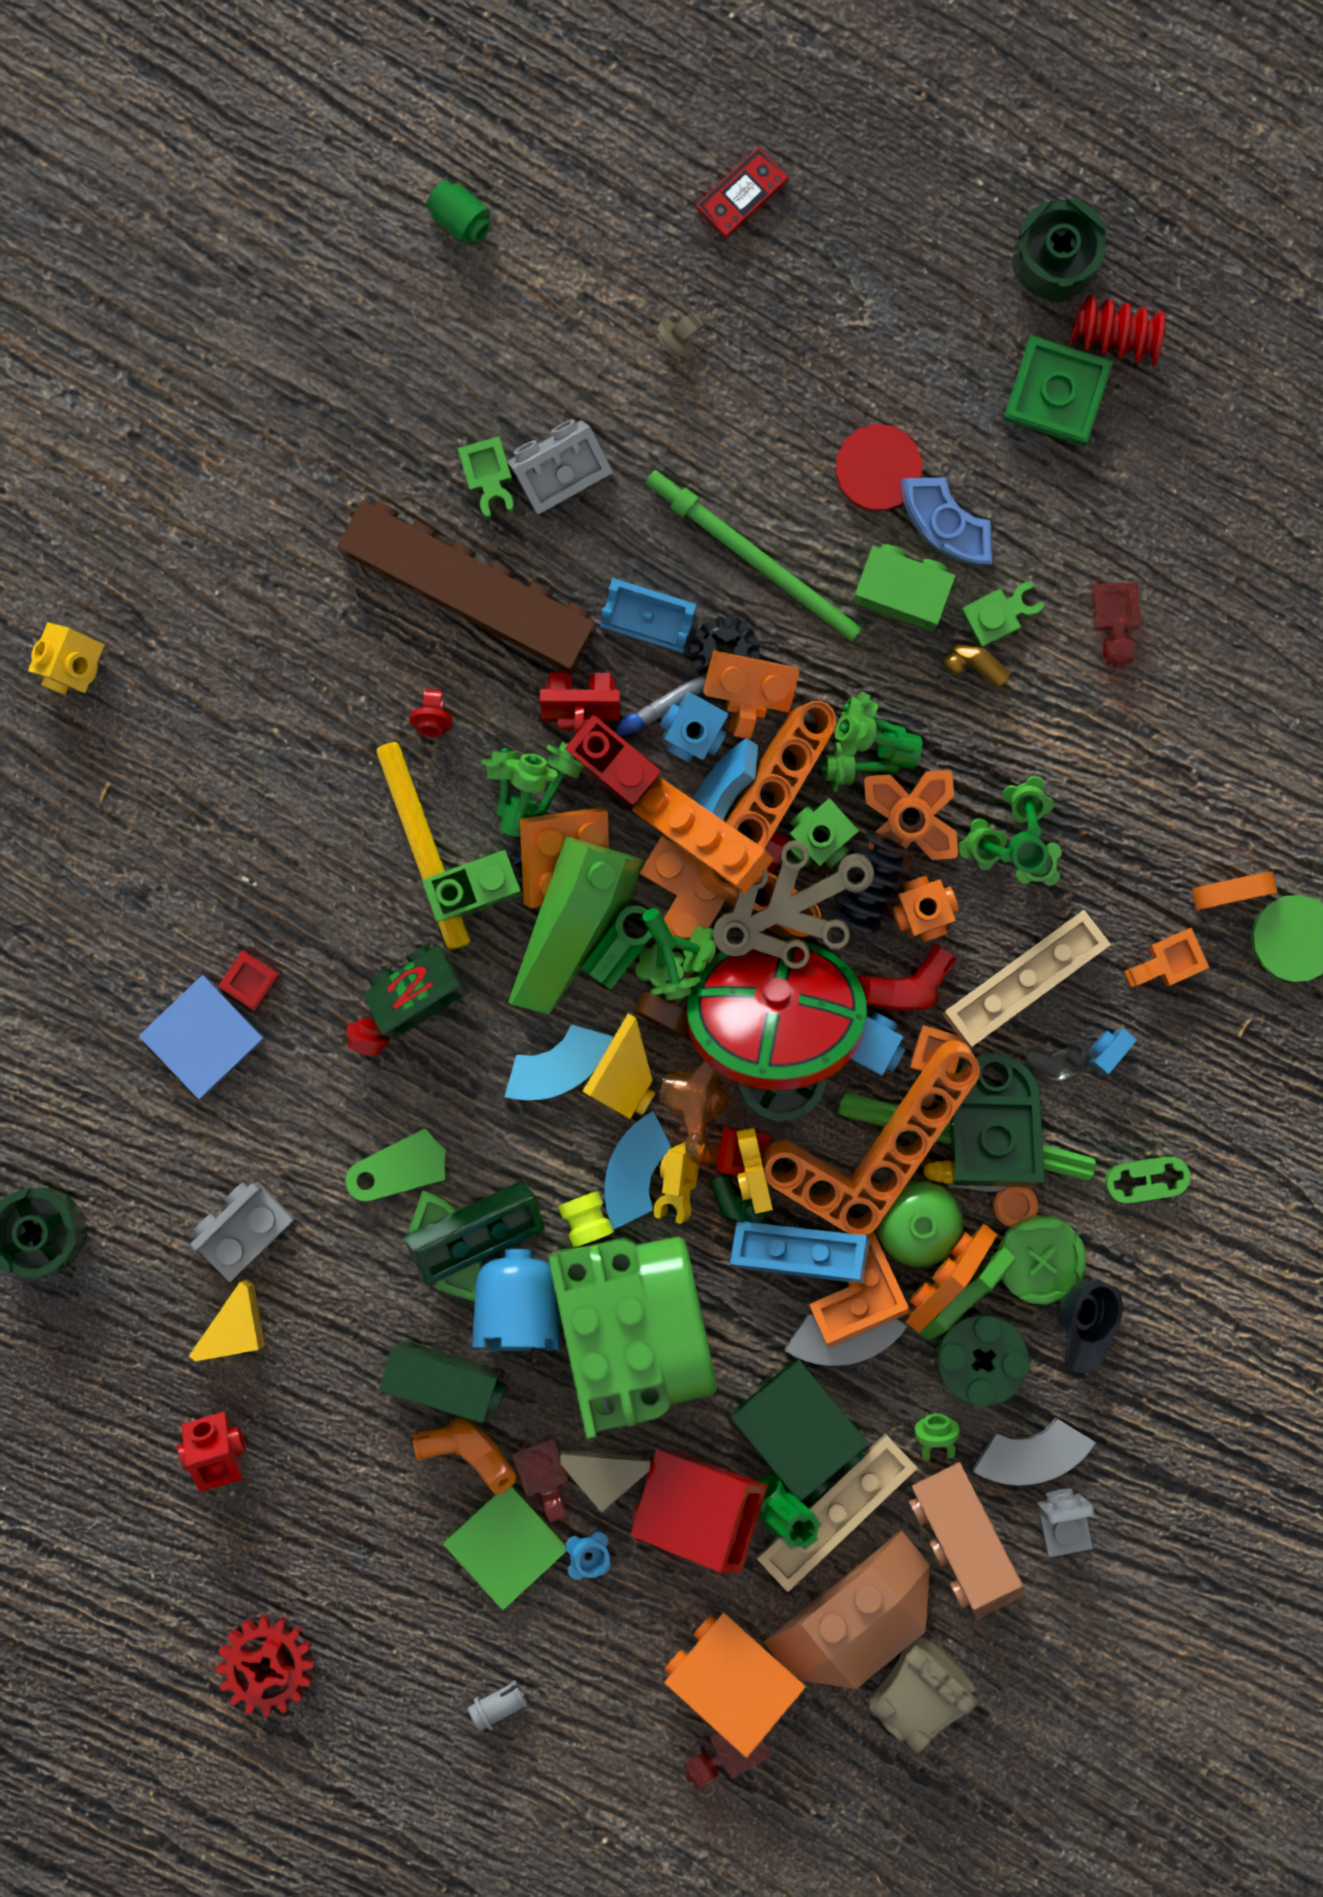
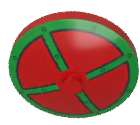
(775, 1021)

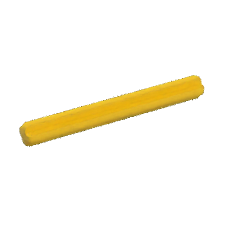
(418, 832)

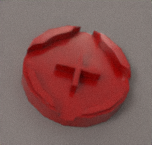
(874, 464)

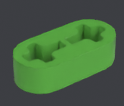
(1147, 1190)

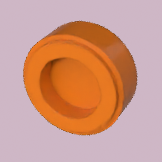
(1014, 1205)

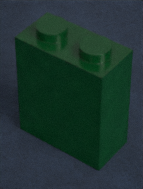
(442, 1381)
(800, 1430)

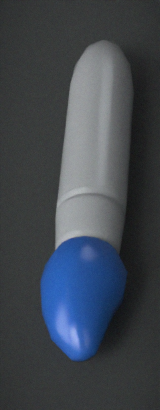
(636, 721)

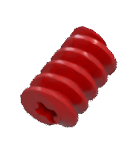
(1119, 329)

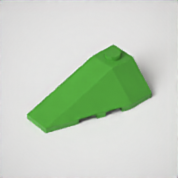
(578, 909)

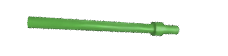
(686, 504)

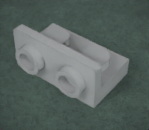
(559, 465)
(241, 1229)

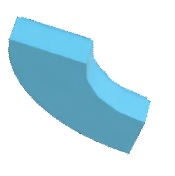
(560, 1068)

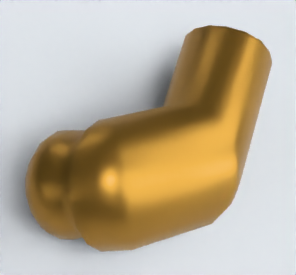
(978, 659)

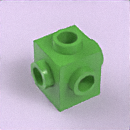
(829, 821)

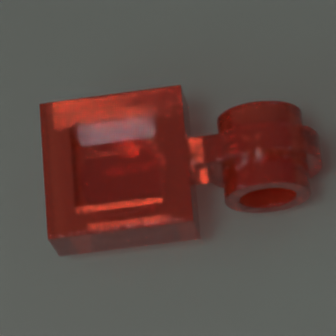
(1116, 609)
(703, 1768)

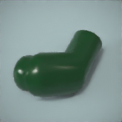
(731, 1203)

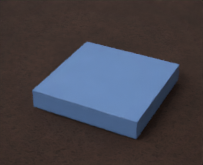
(201, 1037)

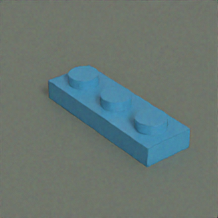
(800, 1252)

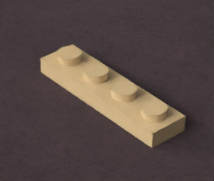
(1026, 979)
(841, 1510)

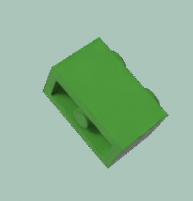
(904, 587)

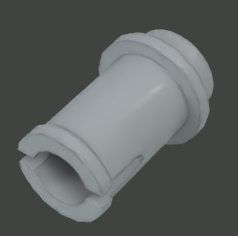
(497, 1706)

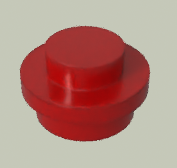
(366, 1038)

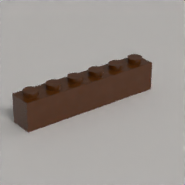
(466, 586)

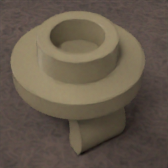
(676, 337)

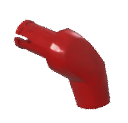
(912, 992)

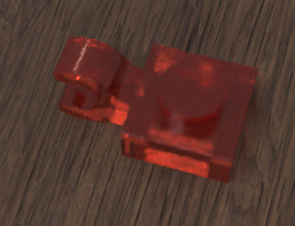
(542, 1472)

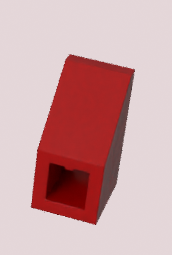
(613, 761)

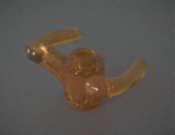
(698, 1099)

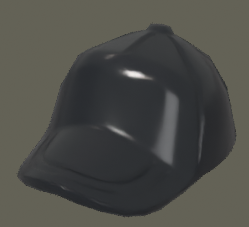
(1090, 1317)

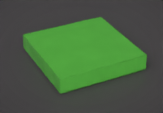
(505, 1546)

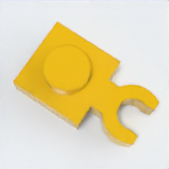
(753, 1180)

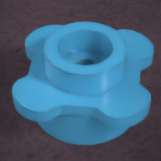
(597, 1564)

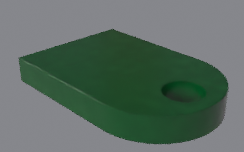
(999, 1129)

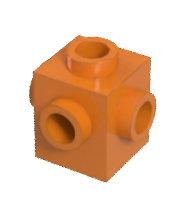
(909, 917)

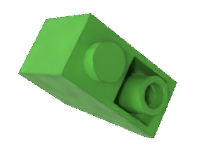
(472, 887)

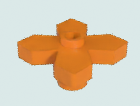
(927, 797)

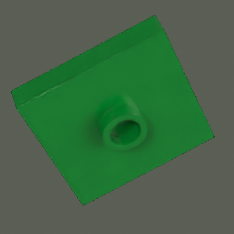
(1058, 390)

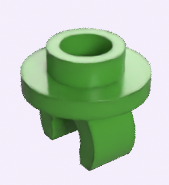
(937, 1431)

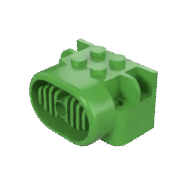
(632, 1329)

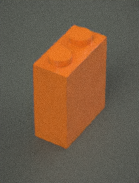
(732, 1683)

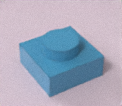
(1110, 1050)

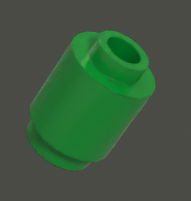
(459, 212)

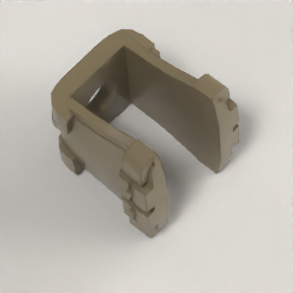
(922, 1694)

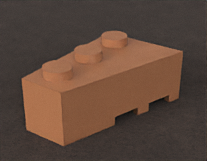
(966, 1542)

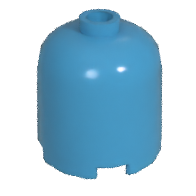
(516, 1305)

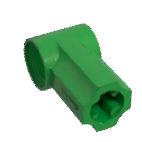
(615, 951)
(786, 1515)

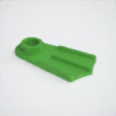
(400, 1167)

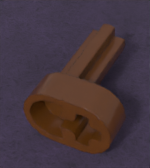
(665, 1014)

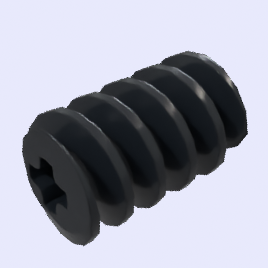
(864, 908)

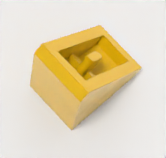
(235, 1327)

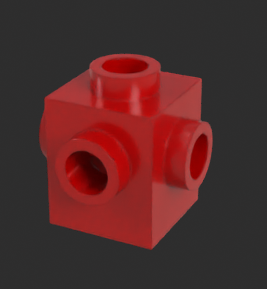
(206, 1444)

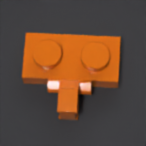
(749, 688)

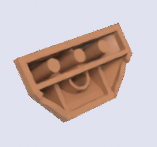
(859, 1619)

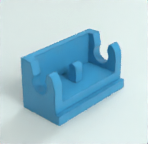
(648, 616)

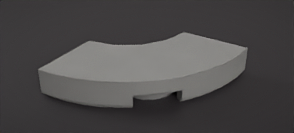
(810, 1345)
(1033, 1457)

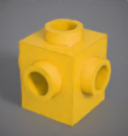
(65, 659)

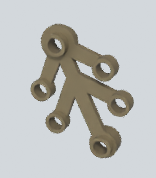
(786, 909)

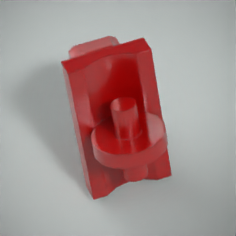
(574, 706)

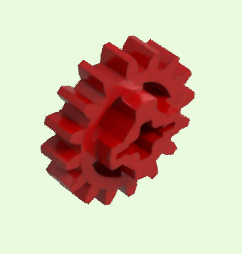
(248, 1661)

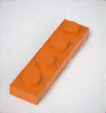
(702, 835)

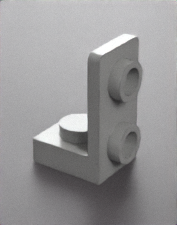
(1065, 1522)

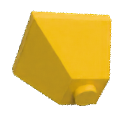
(623, 1073)

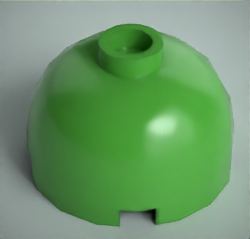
(921, 1225)

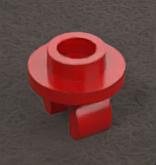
(431, 719)

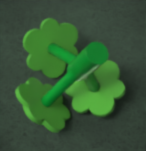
(664, 965)

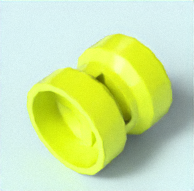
(585, 1219)

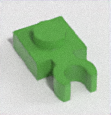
(486, 471)
(995, 616)

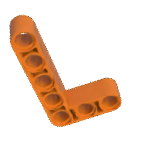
(785, 786)
(883, 1153)

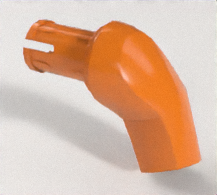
(473, 1445)

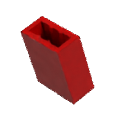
(698, 1511)

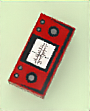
(742, 193)

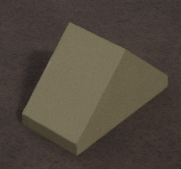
(603, 1474)

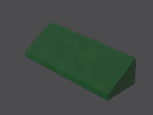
(474, 1232)

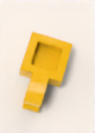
(679, 1179)

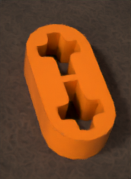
(1234, 890)

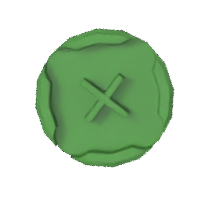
(1290, 938)
(1046, 1259)

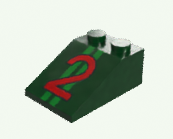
(414, 992)

